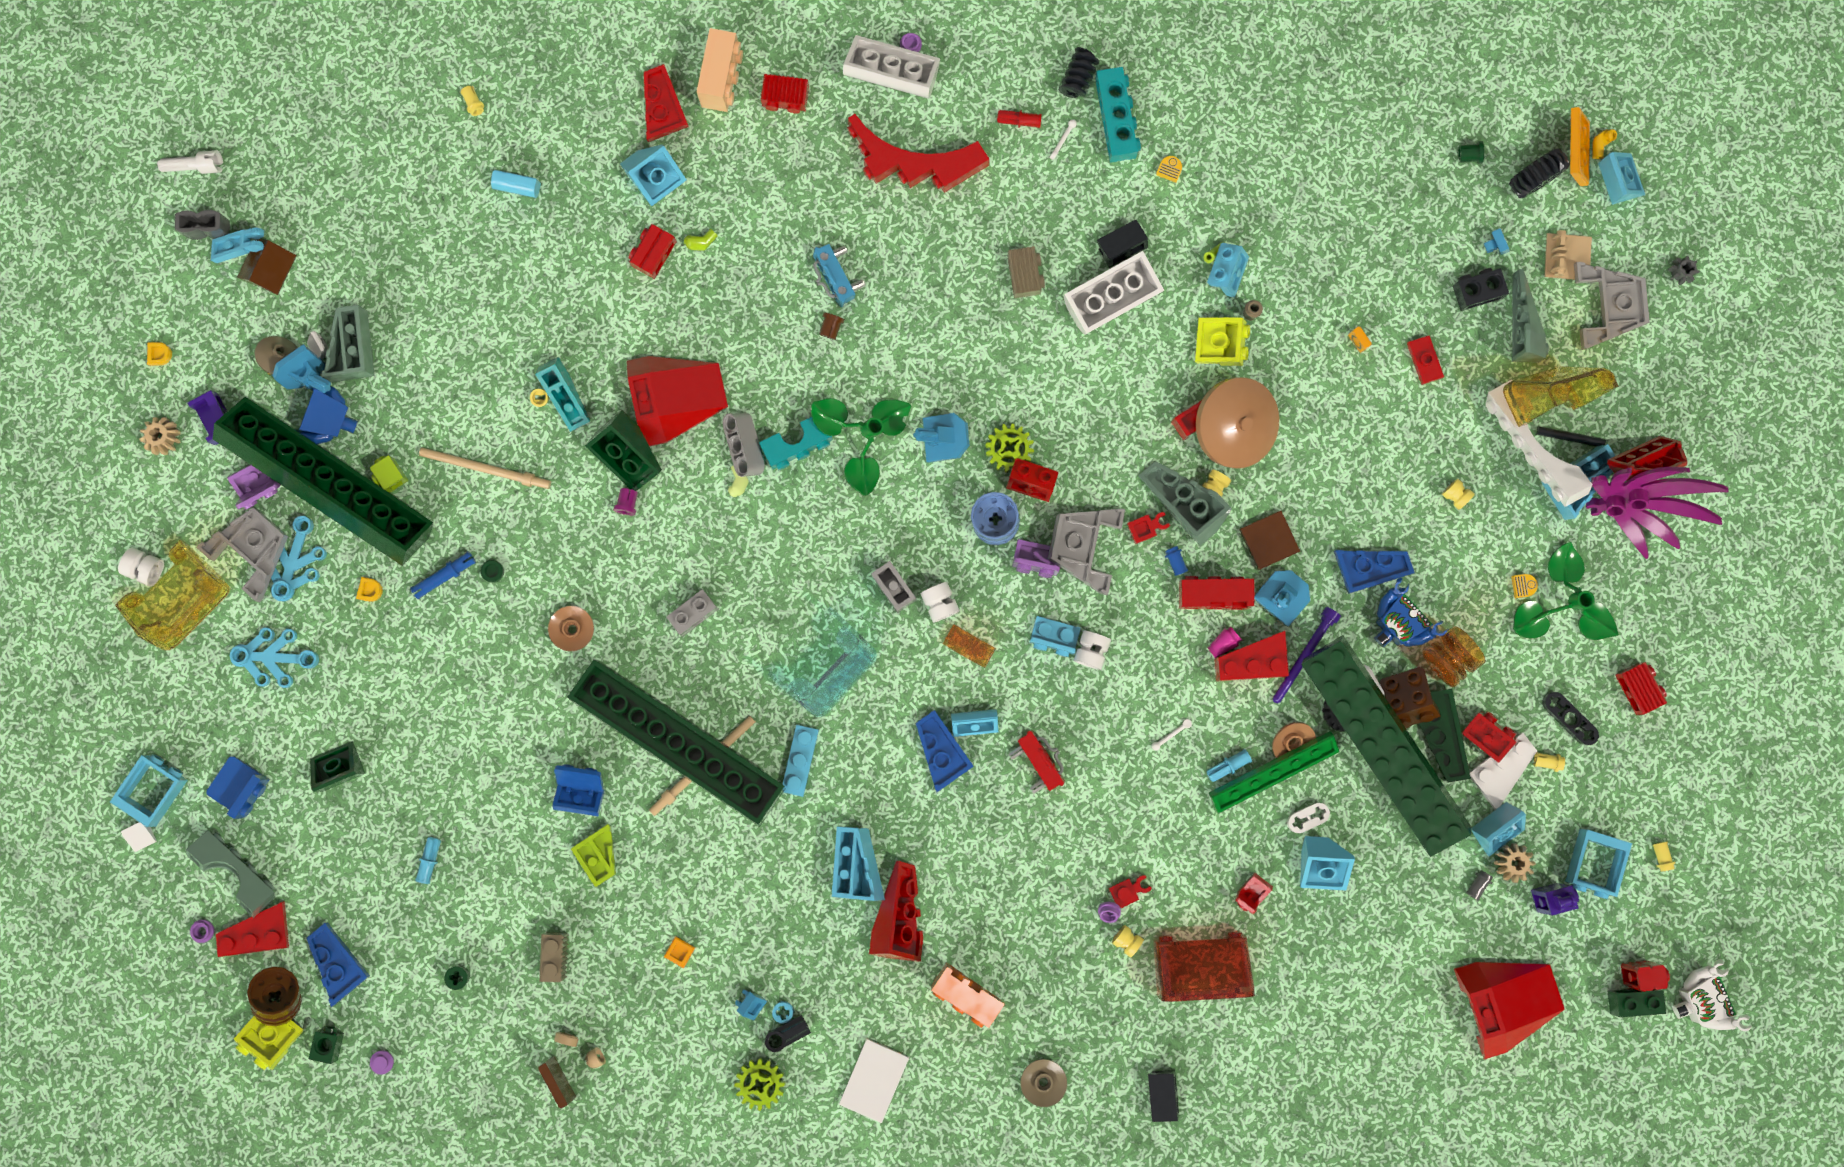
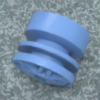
(993, 505)

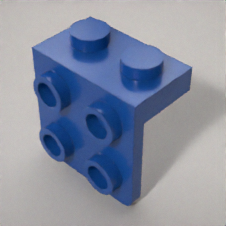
(237, 787)
(578, 790)

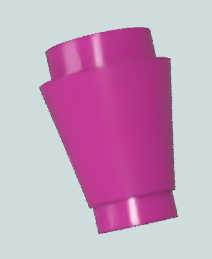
(1224, 642)

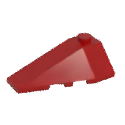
(895, 926)

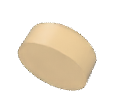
(566, 1039)

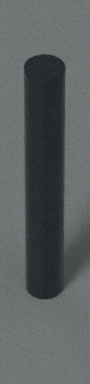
(1569, 436)

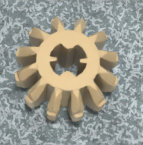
(168, 432)
(1514, 853)

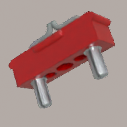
(1041, 761)

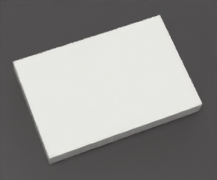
(874, 1080)

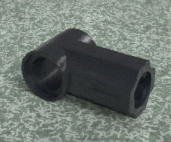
(789, 1032)

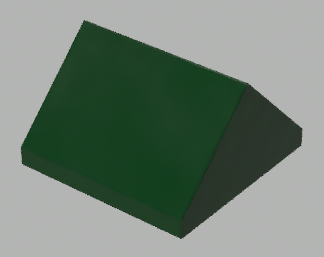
(335, 767)

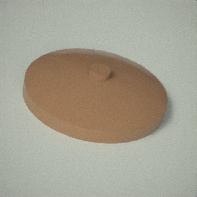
(1237, 422)

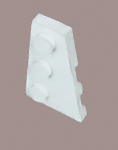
(1498, 779)

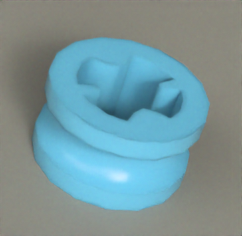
(778, 1018)

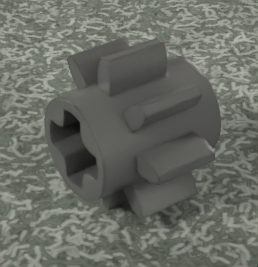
(1679, 274)

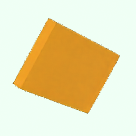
(1580, 146)

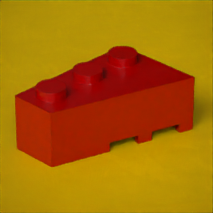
(1216, 593)

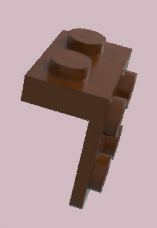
(1410, 696)

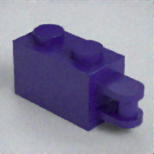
(1555, 898)

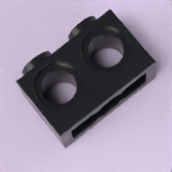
(1481, 292)

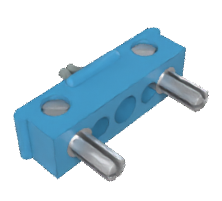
(834, 274)

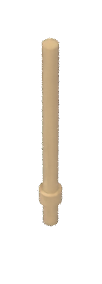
(526, 479)
(669, 796)

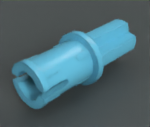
(1229, 765)
(428, 860)

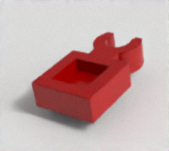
(1144, 527)
(1126, 892)

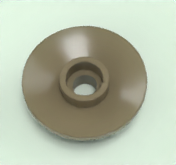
(266, 351)
(1043, 1095)

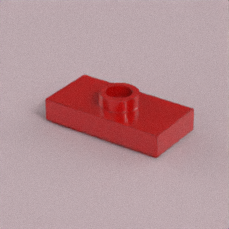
(1425, 360)

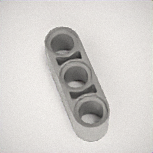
(743, 444)

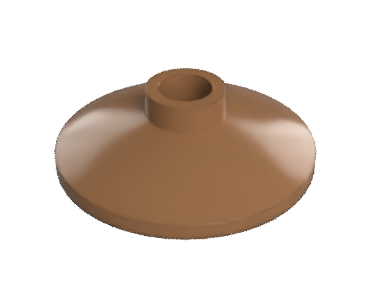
(559, 628)
(1297, 731)

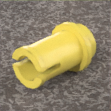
(475, 106)
(1549, 761)
(1663, 856)

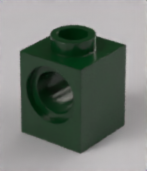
(322, 1054)

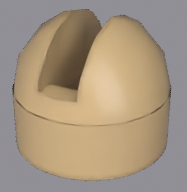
(592, 1059)

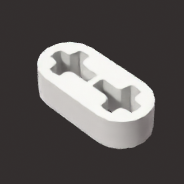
(1311, 822)

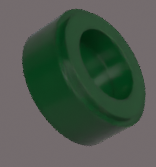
(492, 571)

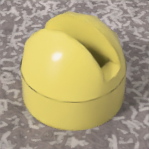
(540, 402)

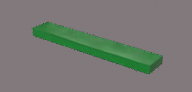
(1274, 772)

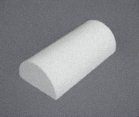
(891, 66)
(1112, 293)

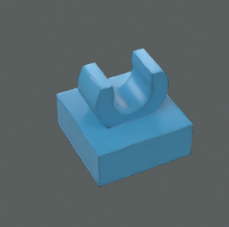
(1497, 243)
(751, 1005)

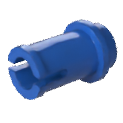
(1176, 560)

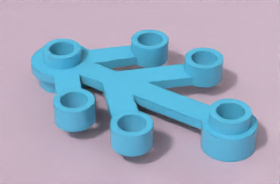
(293, 563)
(271, 656)

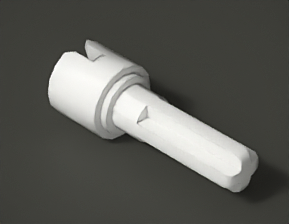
(203, 162)

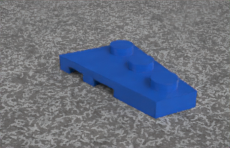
(1372, 568)
(942, 751)
(336, 963)

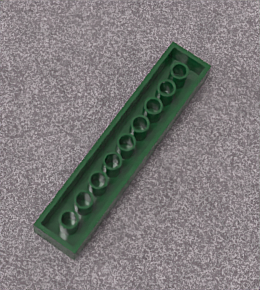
(322, 480)
(676, 743)
(1386, 746)

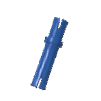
(451, 570)

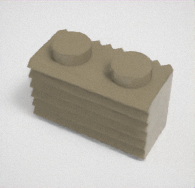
(1024, 272)
(553, 957)

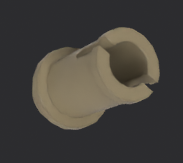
(1253, 305)

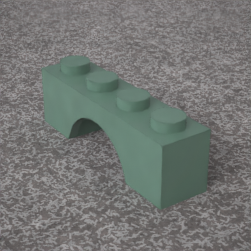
(210, 853)

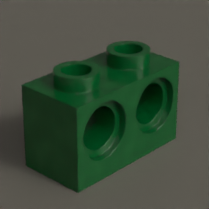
(1636, 1003)

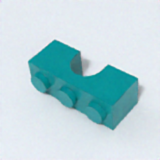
(780, 453)

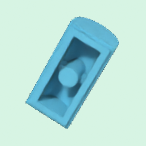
(515, 183)
(974, 722)

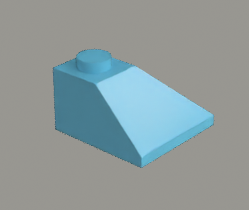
(653, 172)
(1325, 864)

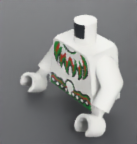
(1708, 1000)

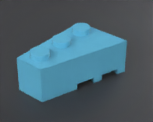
(1592, 464)
(855, 866)

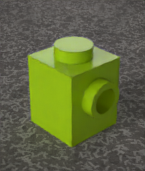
(388, 473)

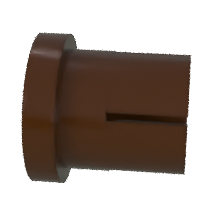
(830, 325)

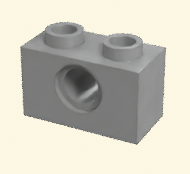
(893, 586)
(692, 613)

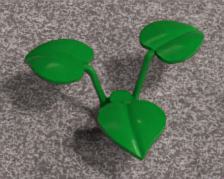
(887, 418)
(1596, 620)

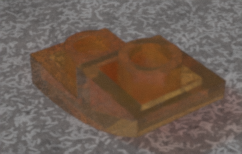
(969, 646)

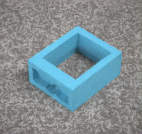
(125, 803)
(1617, 869)

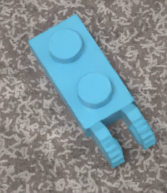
(236, 244)

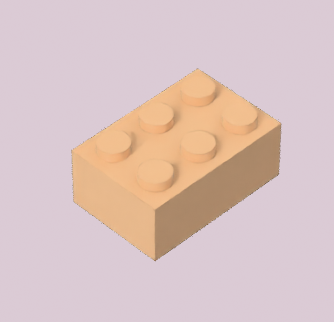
(719, 70)

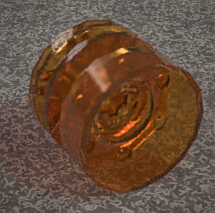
(1454, 656)

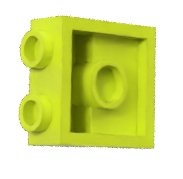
(1222, 341)
(265, 1042)

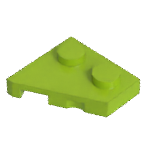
(597, 855)

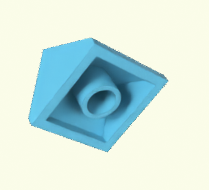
(1621, 177)
(1499, 827)

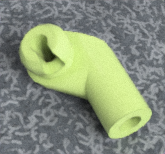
(739, 484)

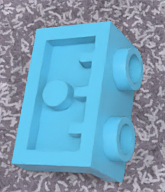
(1228, 268)
(1054, 635)

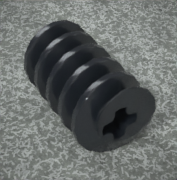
(1078, 72)

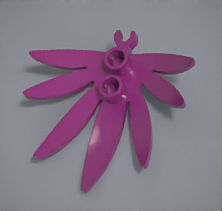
(1630, 499)

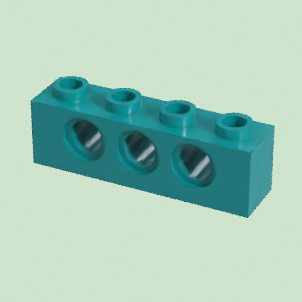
(1117, 148)

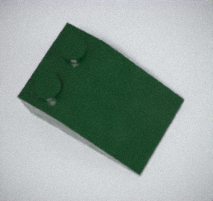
(625, 451)

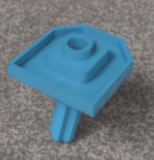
(300, 370)
(944, 437)
(1284, 596)

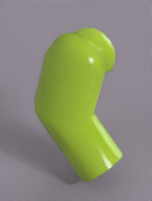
(700, 243)
(1210, 256)

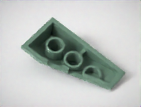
(1527, 330)
(1192, 505)

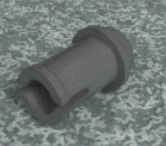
(1479, 885)

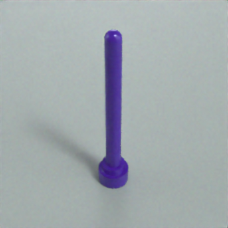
(1328, 618)

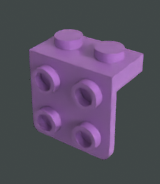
(252, 485)
(1034, 557)

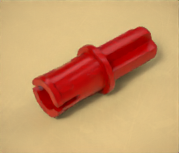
(1019, 118)

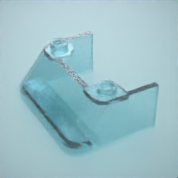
(839, 678)

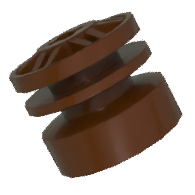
(276, 984)

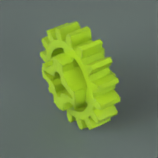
(1003, 440)
(764, 1094)

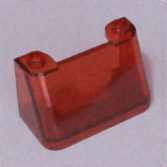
(1203, 968)

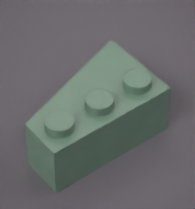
(350, 346)

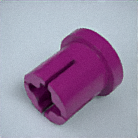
(626, 502)

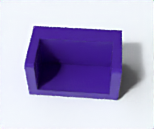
(209, 409)

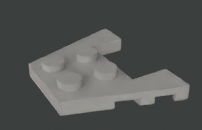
(1622, 303)
(256, 541)
(1075, 544)

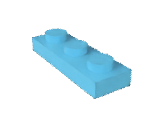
(800, 760)

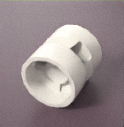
(141, 566)
(940, 602)
(1090, 658)

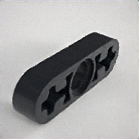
(1562, 702)

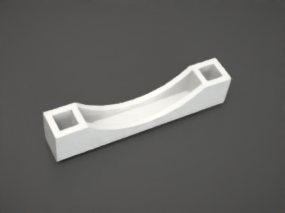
(1564, 479)

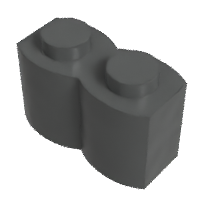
(202, 224)

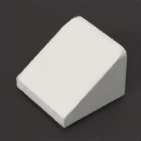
(317, 344)
(138, 836)

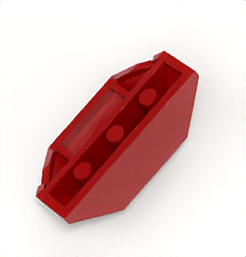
(1650, 455)

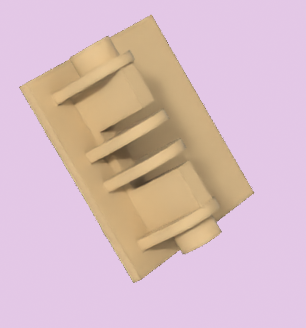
(1563, 252)

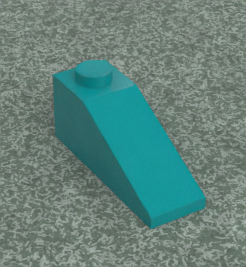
(562, 393)

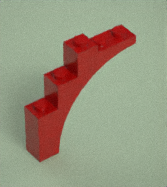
(913, 167)

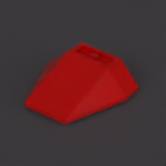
(673, 395)
(1509, 1001)

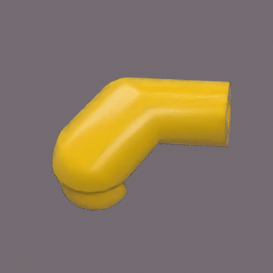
(1600, 141)

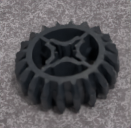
(1539, 173)

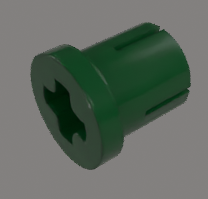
(1471, 152)
(452, 982)

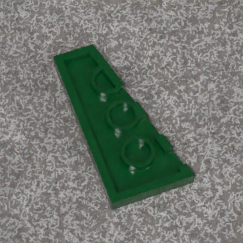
(1446, 738)

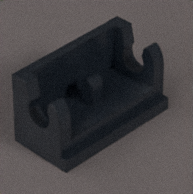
(1122, 243)
(1163, 1096)

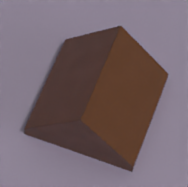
(267, 267)

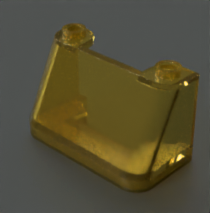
(1543, 391)
(176, 600)

